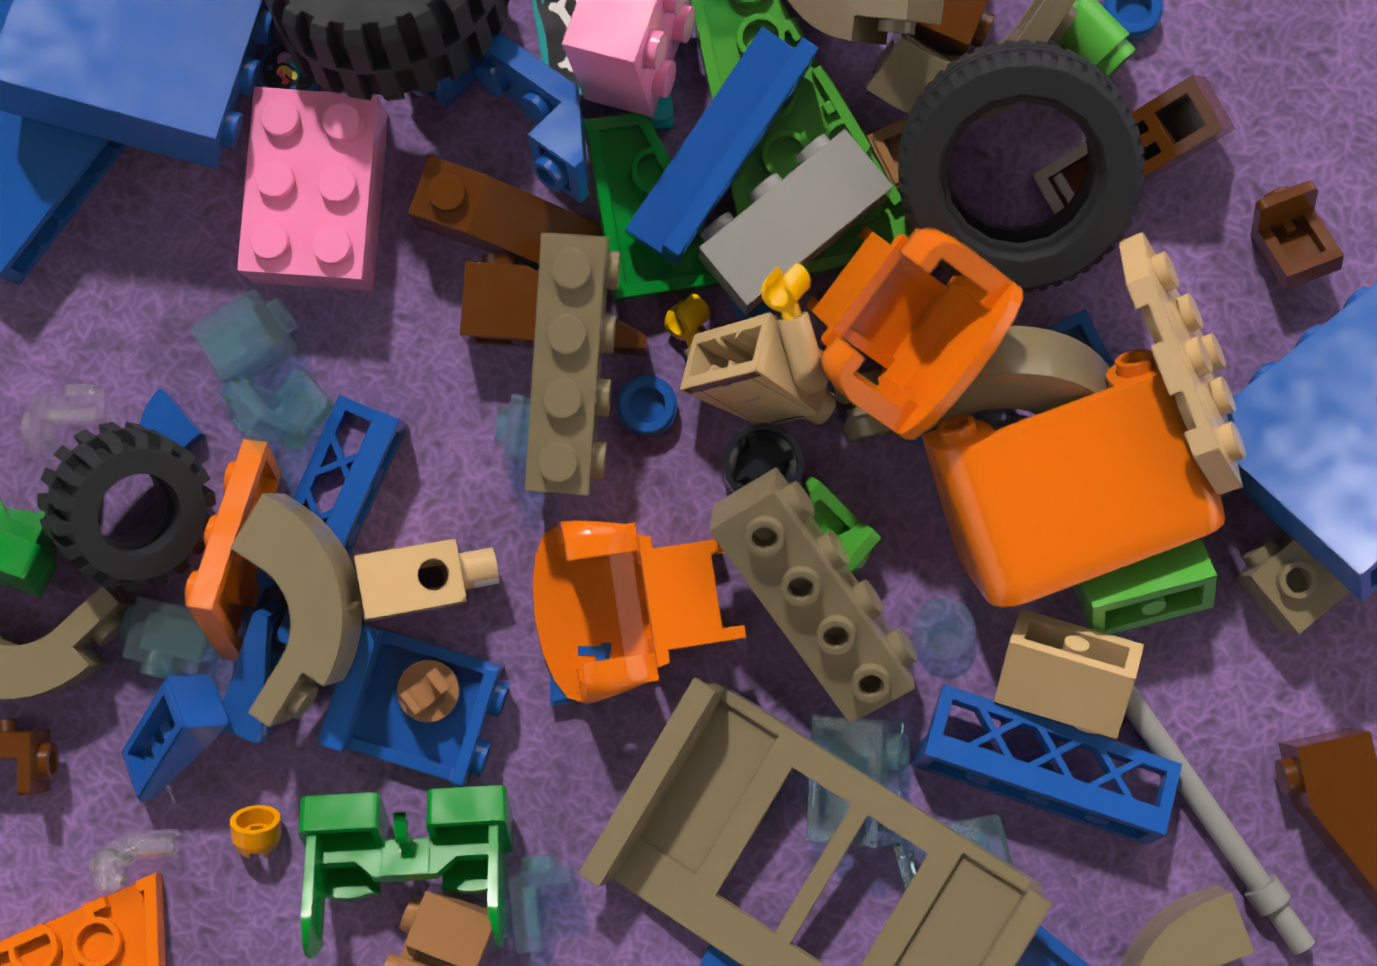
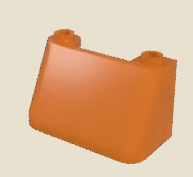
(1072, 487)

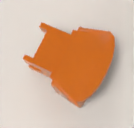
(913, 325)
(614, 588)

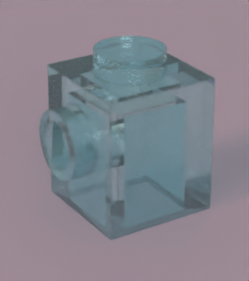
(247, 336)
(165, 639)

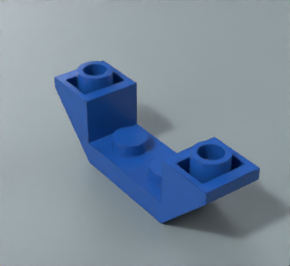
(546, 99)

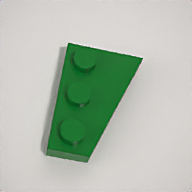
(624, 168)

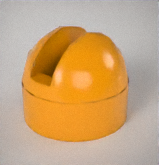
(256, 830)

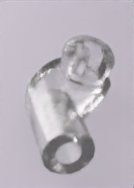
(130, 847)

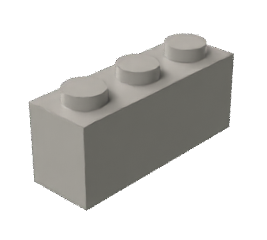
(793, 217)

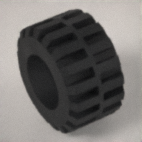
(165, 535)

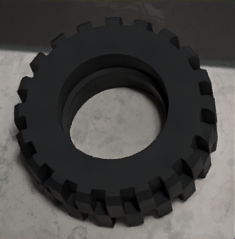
(386, 43)

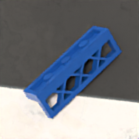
(720, 145)
(359, 488)
(1042, 788)

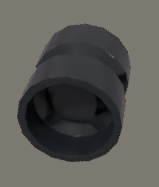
(758, 451)

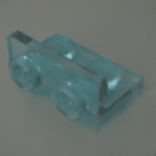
(873, 748)

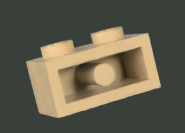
(1069, 673)

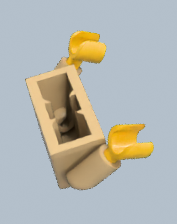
(757, 366)

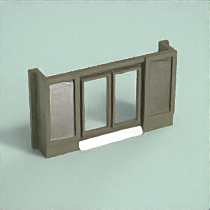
(708, 794)

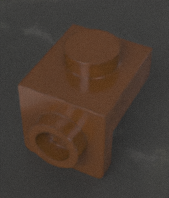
(1294, 236)
(34, 753)

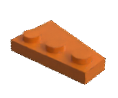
(226, 578)
(104, 932)

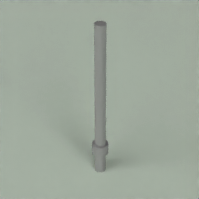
(1263, 890)

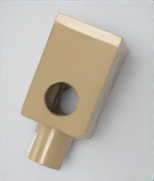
(392, 585)

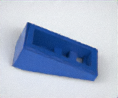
(251, 672)
(177, 729)

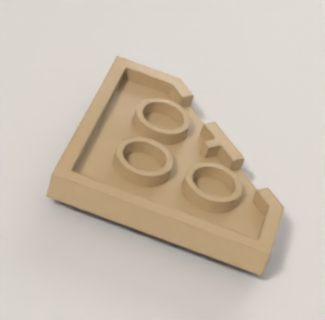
(1186, 361)

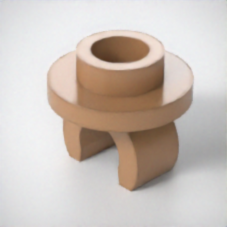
(428, 690)

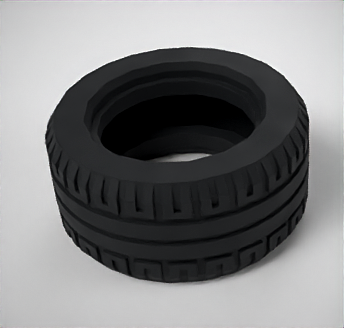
(1041, 75)

